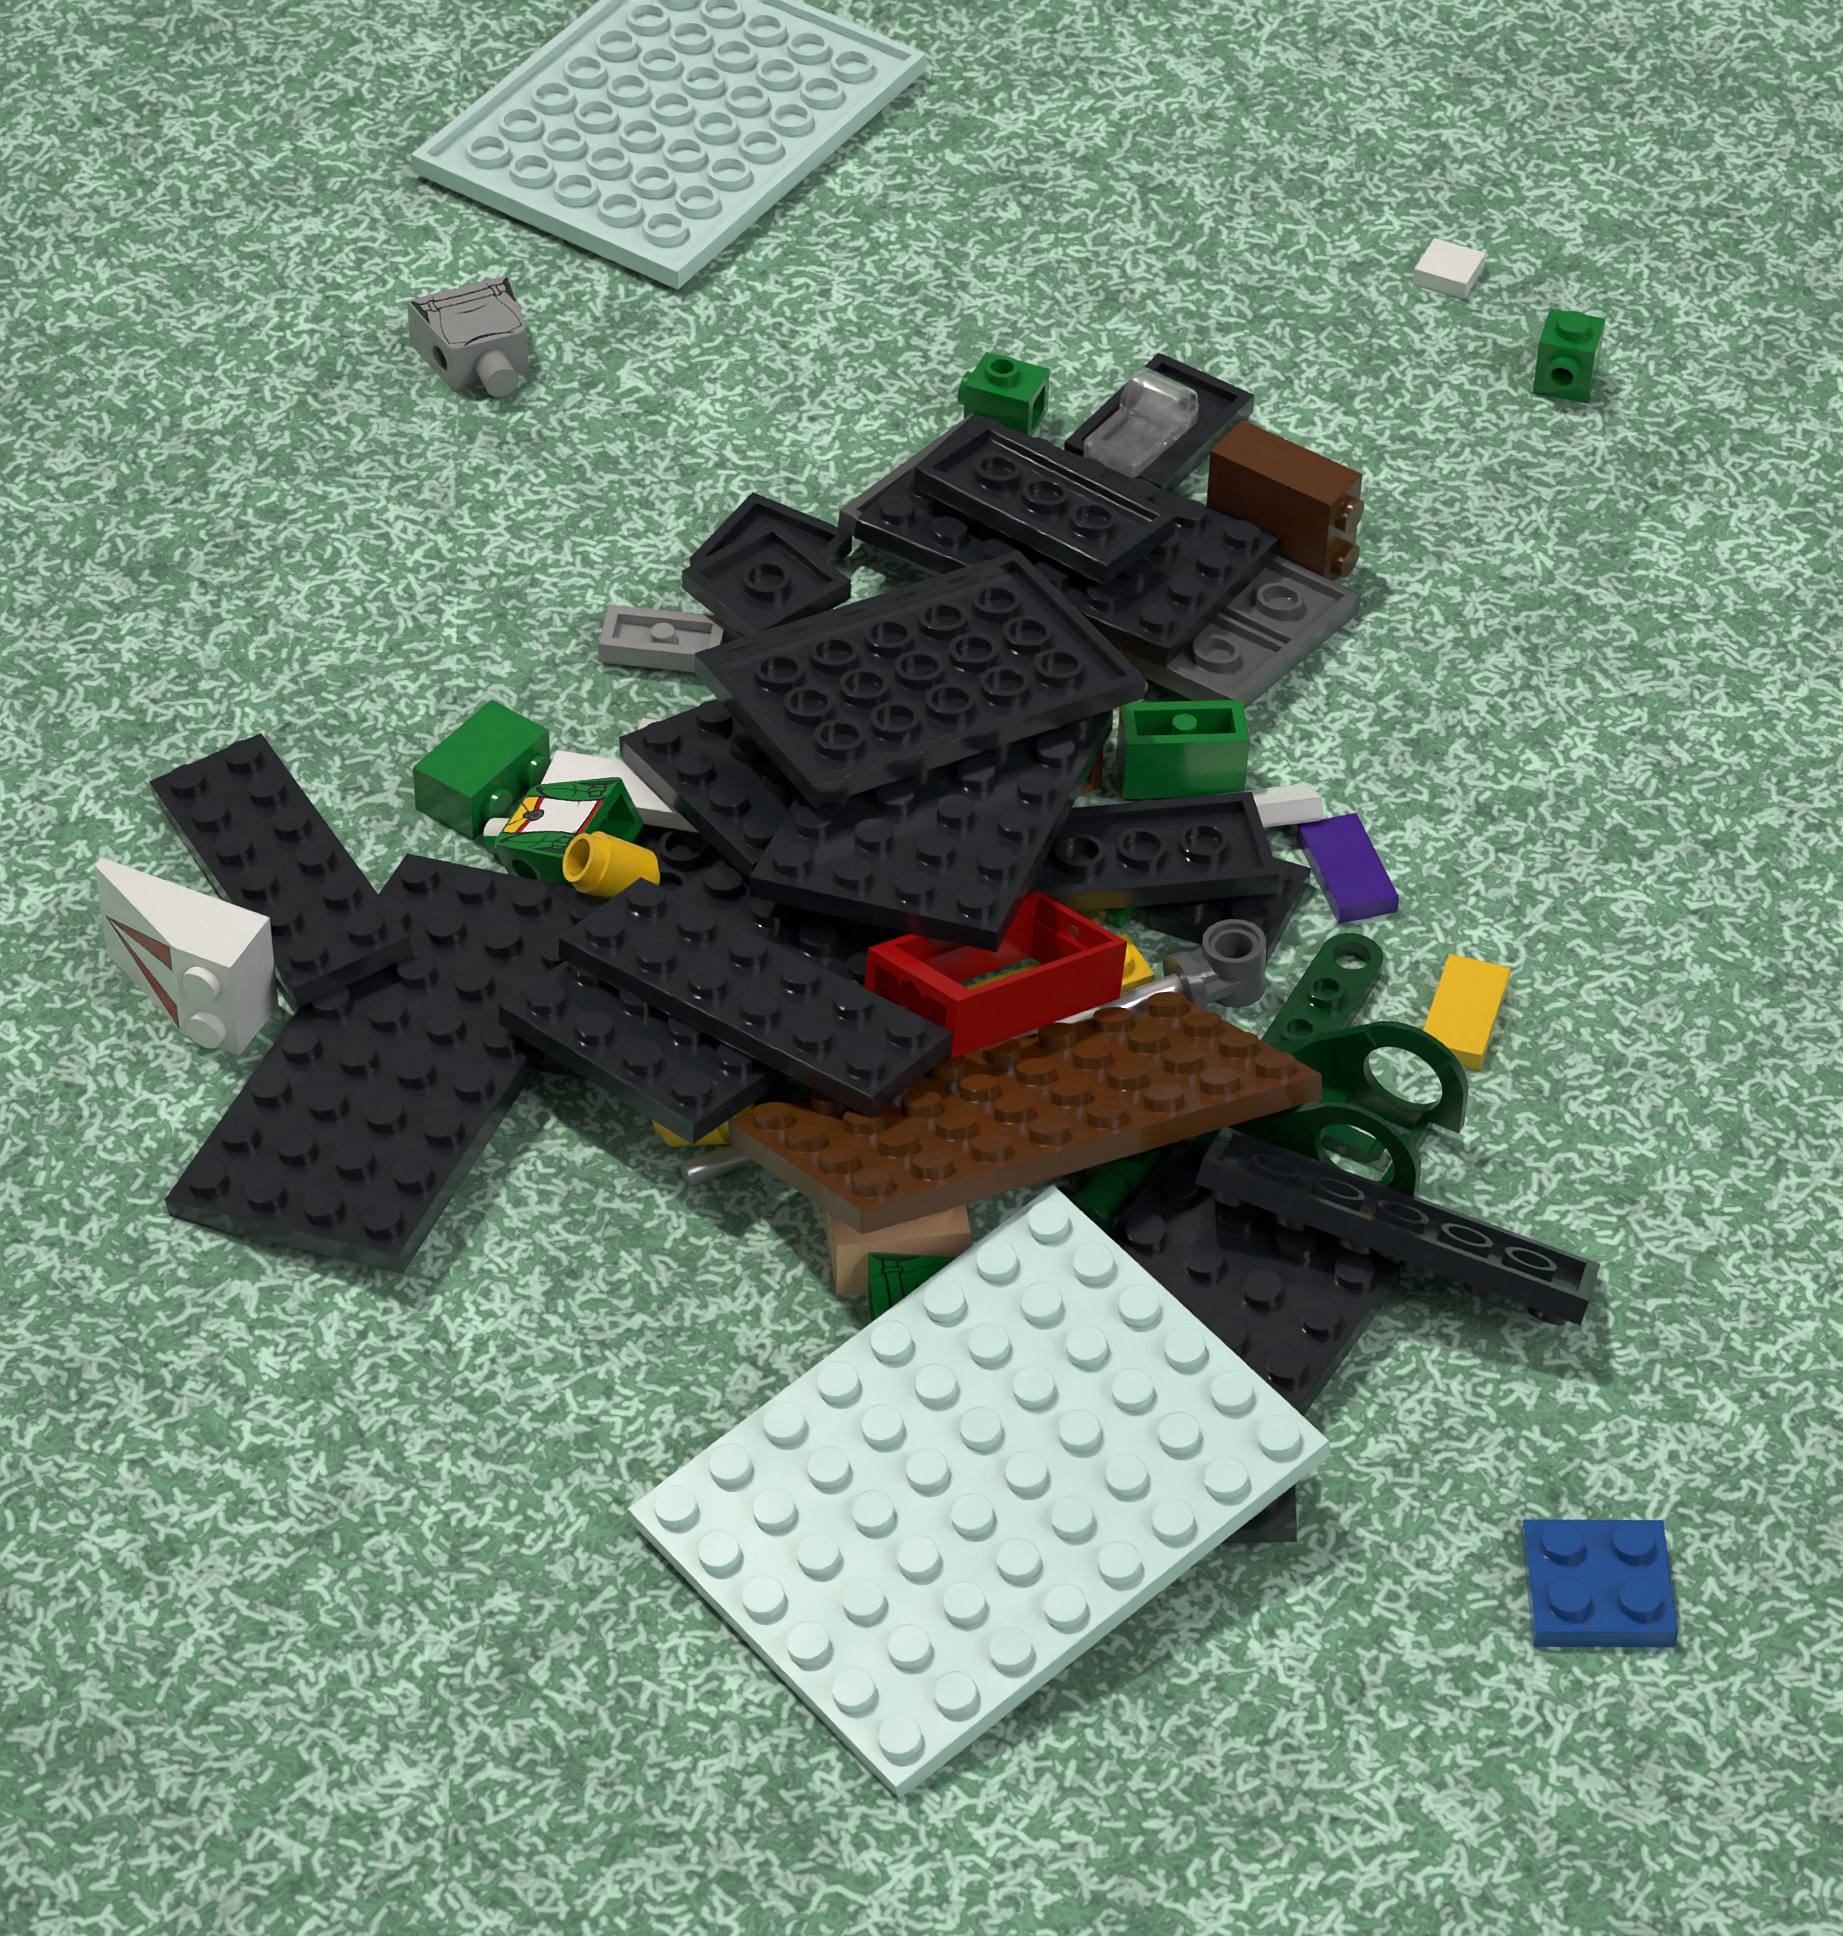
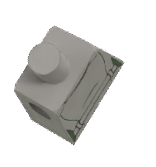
(472, 335)

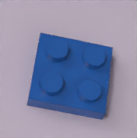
(1598, 1583)

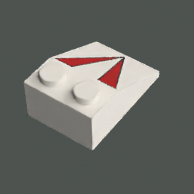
(190, 955)

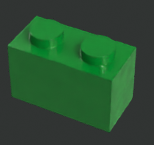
(1182, 748)
(481, 769)

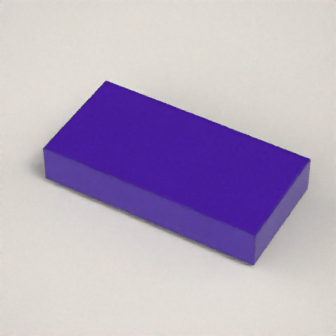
(1347, 868)

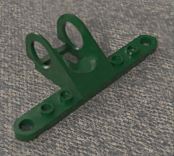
(1318, 1034)

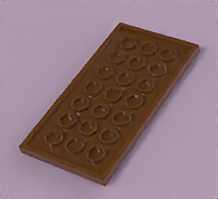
(1026, 1112)

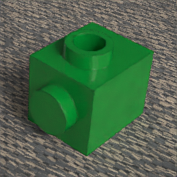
(1572, 344)
(1006, 391)

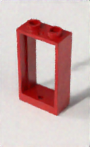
(1077, 974)

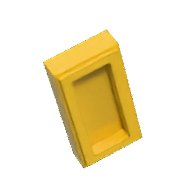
(1467, 1007)

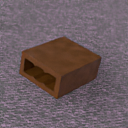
(1291, 495)

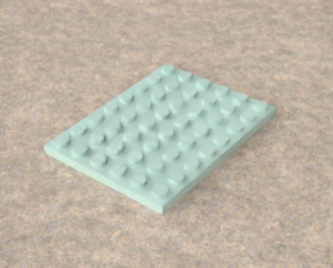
(668, 124)
(977, 1488)

